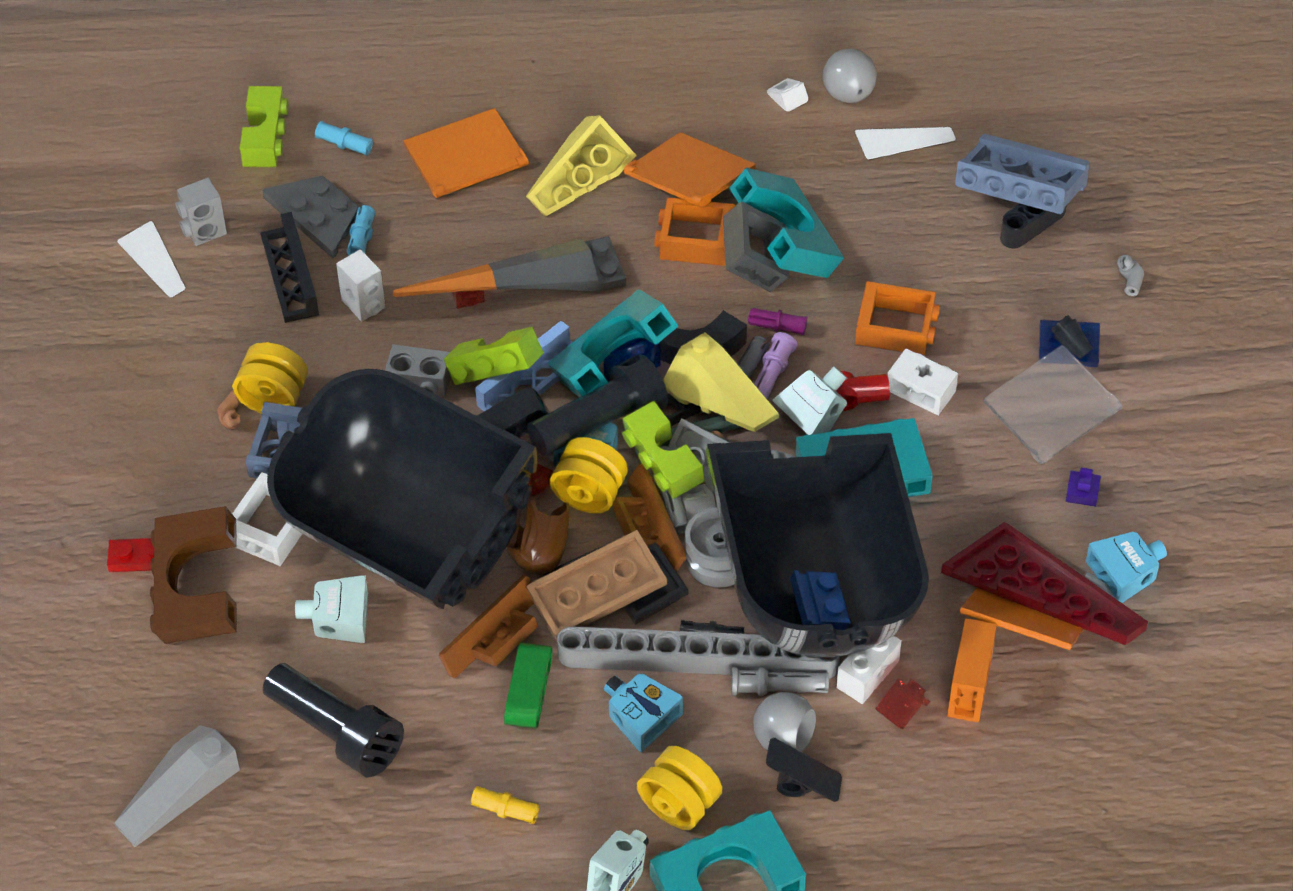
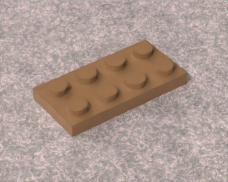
(597, 584)

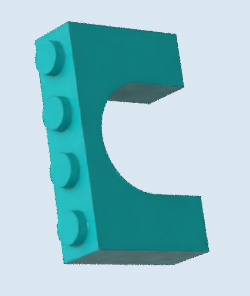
(805, 242)
(634, 318)
(907, 442)
(753, 841)

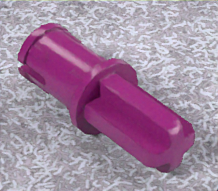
(777, 321)

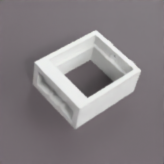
(257, 541)

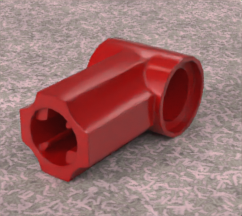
(864, 389)

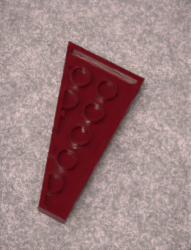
(1029, 575)

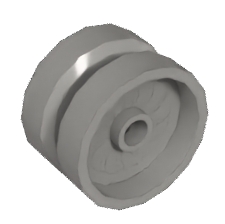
(707, 550)

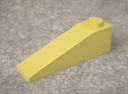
(582, 163)
(713, 380)

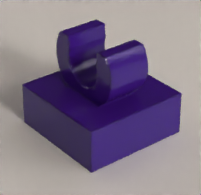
(1083, 487)

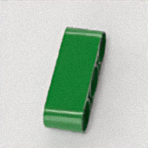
(528, 685)

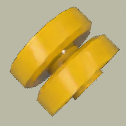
(270, 375)
(588, 475)
(679, 787)

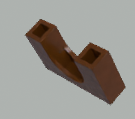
(176, 542)

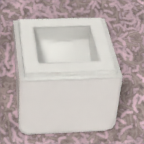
(788, 94)
(697, 500)

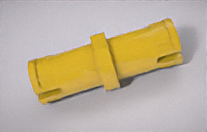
(505, 804)

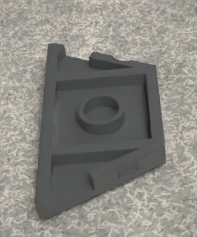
(317, 209)

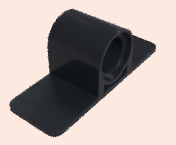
(801, 773)

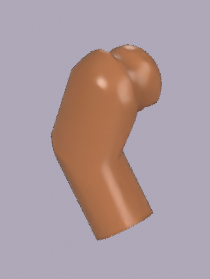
(227, 411)

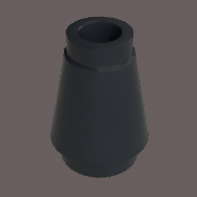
(1071, 336)

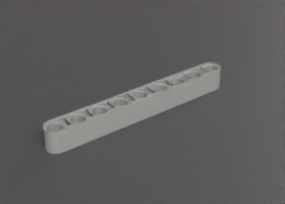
(683, 656)

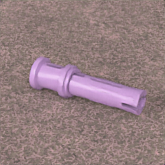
(775, 362)

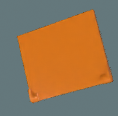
(465, 152)
(688, 169)
(1020, 619)

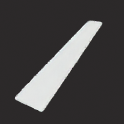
(886, 142)
(151, 255)

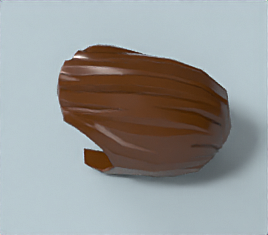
(542, 540)

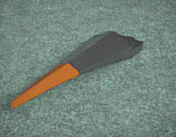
(565, 266)

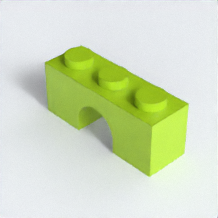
(262, 143)
(478, 361)
(674, 469)

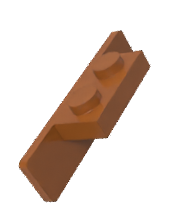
(648, 515)
(493, 632)

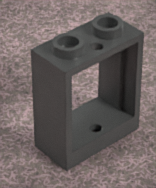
(740, 258)

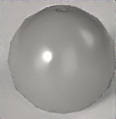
(849, 75)
(785, 718)

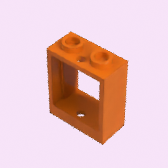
(691, 249)
(897, 299)
(972, 670)

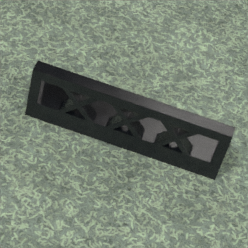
(298, 265)

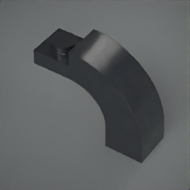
(724, 329)

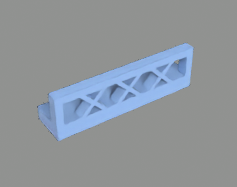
(500, 386)

